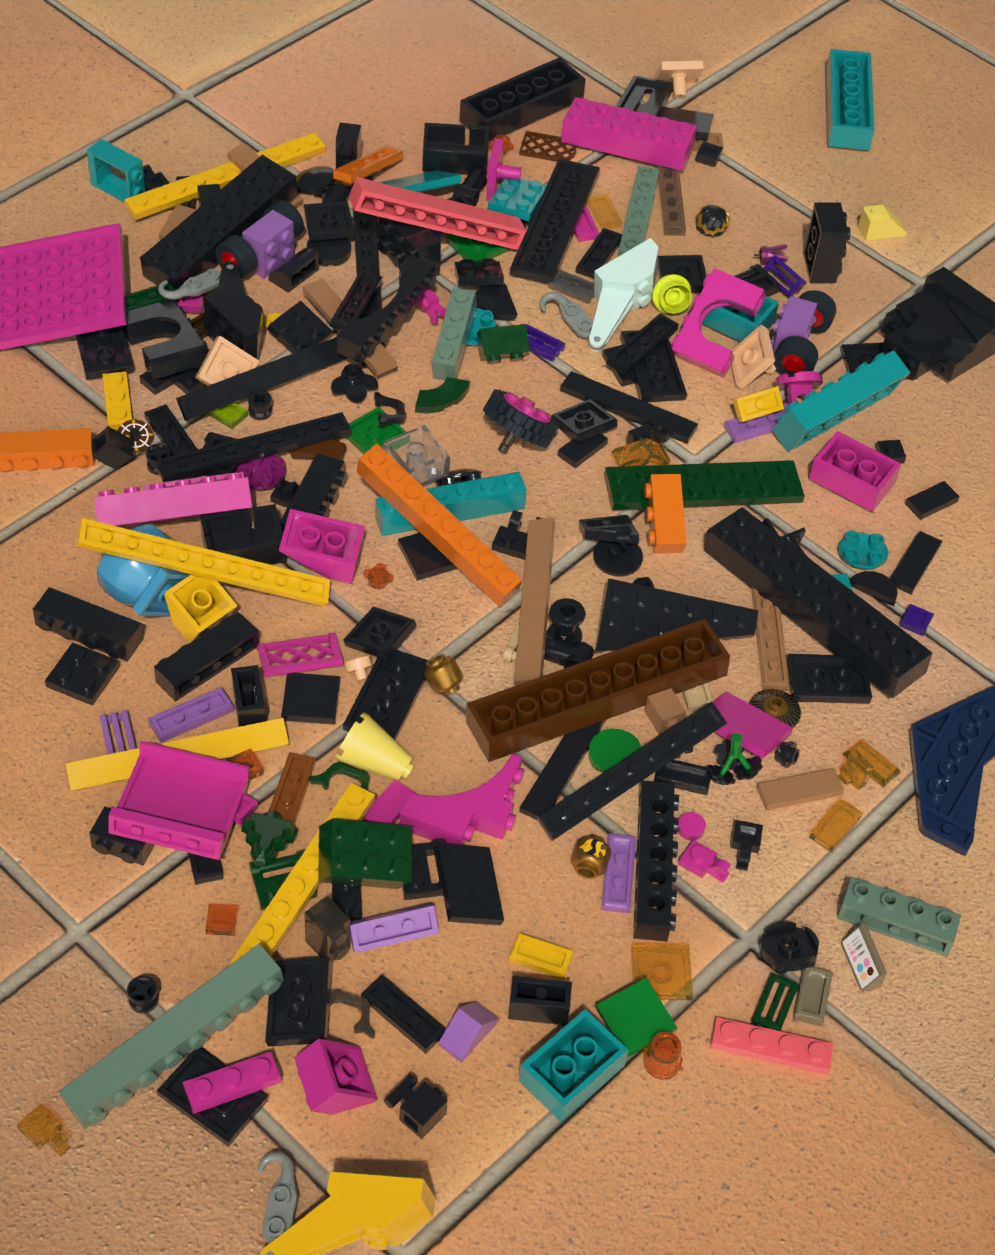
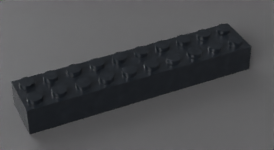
(818, 602)

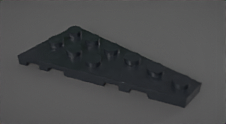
(642, 612)

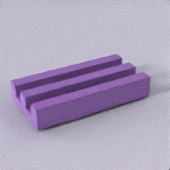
(114, 719)

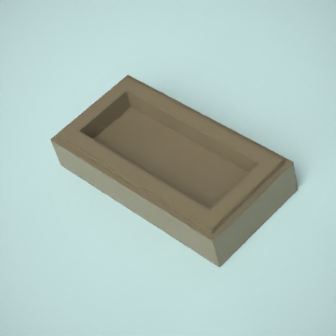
(813, 996)

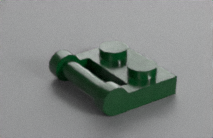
(268, 887)

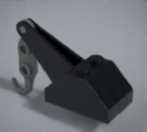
(228, 310)

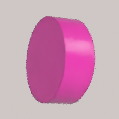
(691, 826)

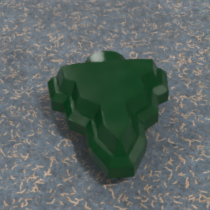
(267, 836)

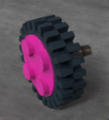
(520, 419)

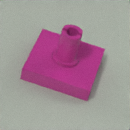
(497, 170)

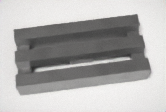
(573, 286)

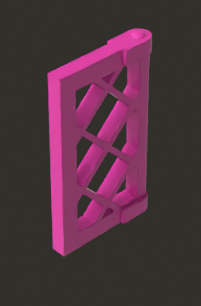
(291, 665)

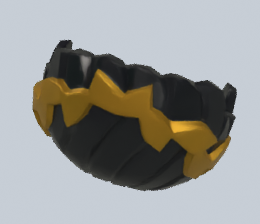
(712, 220)

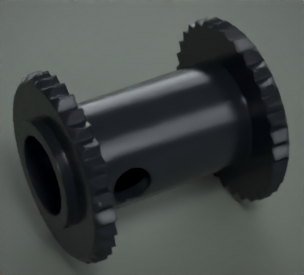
(566, 616)

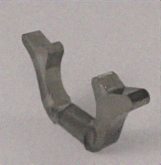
(361, 1004)

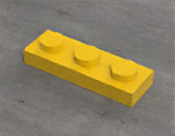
(117, 399)

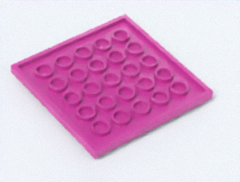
(62, 286)

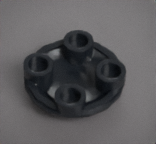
(315, 179)
(458, 475)

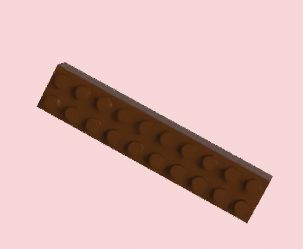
(595, 689)

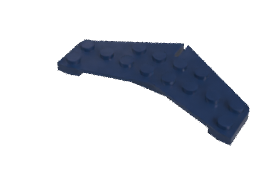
(949, 766)

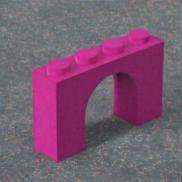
(718, 291)

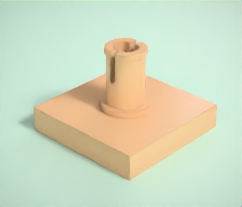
(679, 73)
(753, 357)
(224, 362)

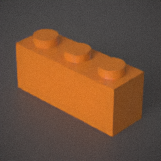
(665, 513)

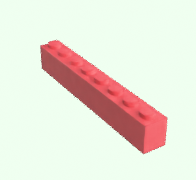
(436, 213)

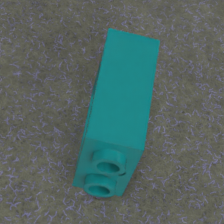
(101, 158)

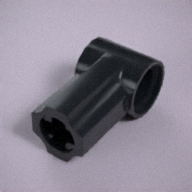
(471, 186)
(566, 653)

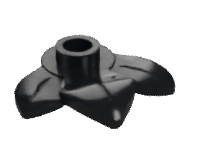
(353, 383)

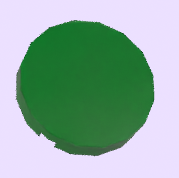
(611, 747)

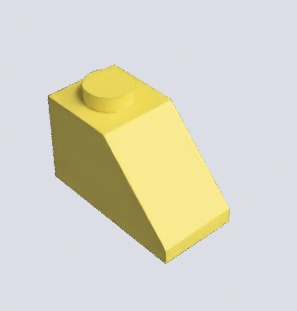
(880, 223)

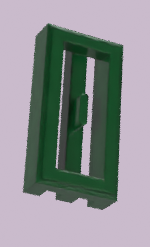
(767, 1023)

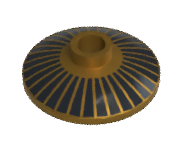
(787, 710)

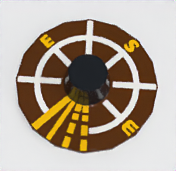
(139, 432)

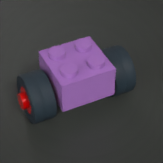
(264, 243)
(801, 316)

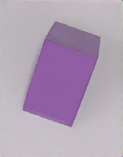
(467, 1030)

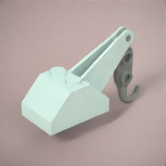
(618, 287)

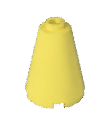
(375, 751)

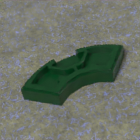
(437, 399)

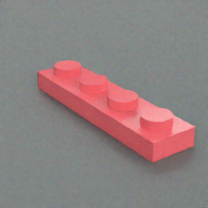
(772, 1045)

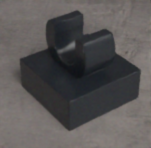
(284, 492)

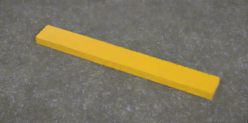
(218, 745)

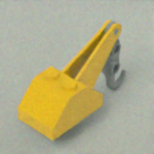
(359, 1207)

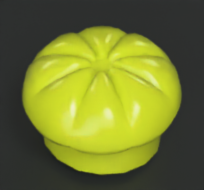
(672, 294)

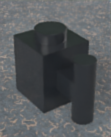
(421, 1108)

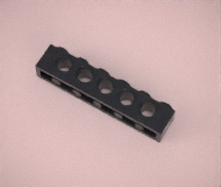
(652, 923)

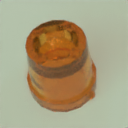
(663, 1056)

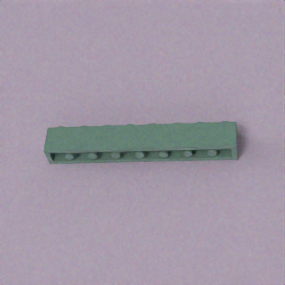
(171, 1037)

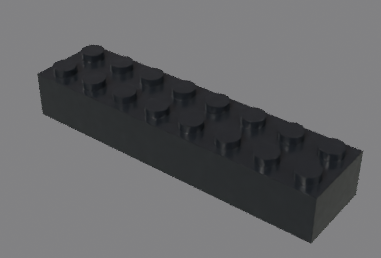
(232, 210)

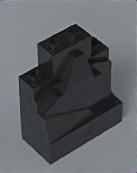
(941, 327)

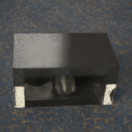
(327, 930)

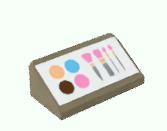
(864, 959)

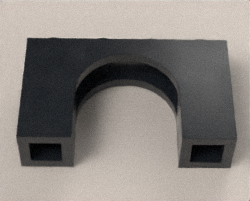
(165, 320)

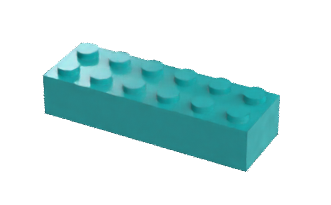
(849, 99)
(840, 400)

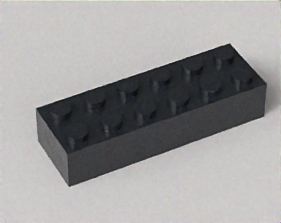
(523, 98)

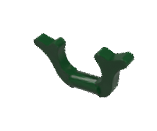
(341, 768)

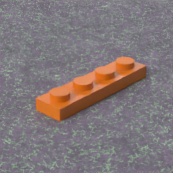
(368, 164)

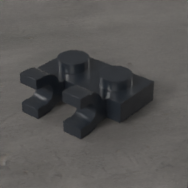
(510, 539)

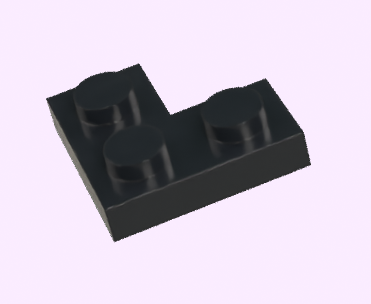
(183, 380)

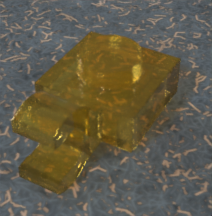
(42, 1128)

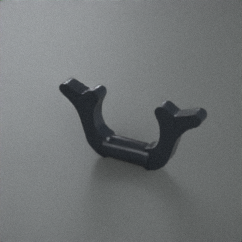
(398, 405)

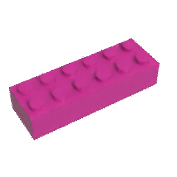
(628, 133)
(173, 502)

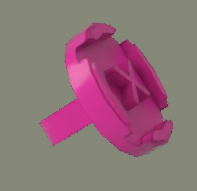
(800, 384)

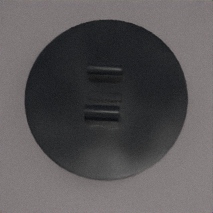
(617, 558)

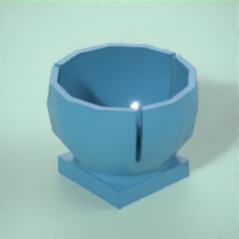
(138, 582)

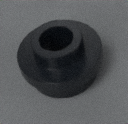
(787, 754)

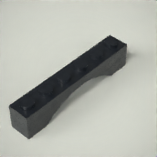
(363, 335)

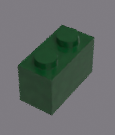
(502, 343)

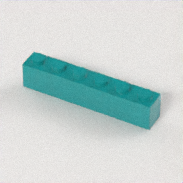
(463, 499)

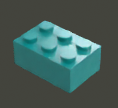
(740, 324)
(573, 1065)

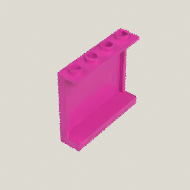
(180, 800)

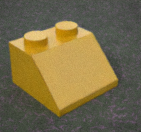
(198, 605)

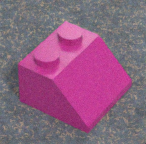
(334, 1077)

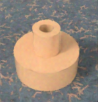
(359, 666)

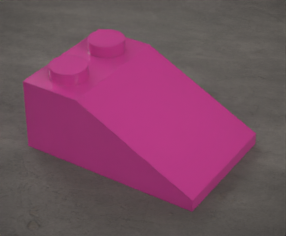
(323, 544)

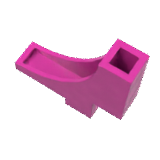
(459, 815)

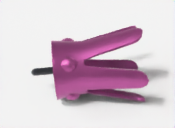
(766, 253)

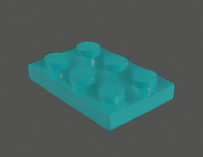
(517, 198)

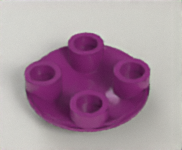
(263, 472)

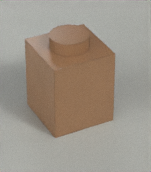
(664, 710)

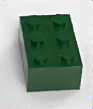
(365, 854)

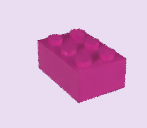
(854, 471)

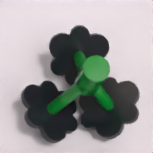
(729, 756)

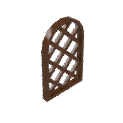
(547, 156)

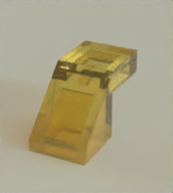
(641, 453)

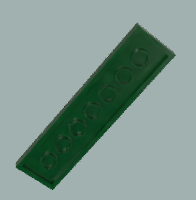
(710, 484)

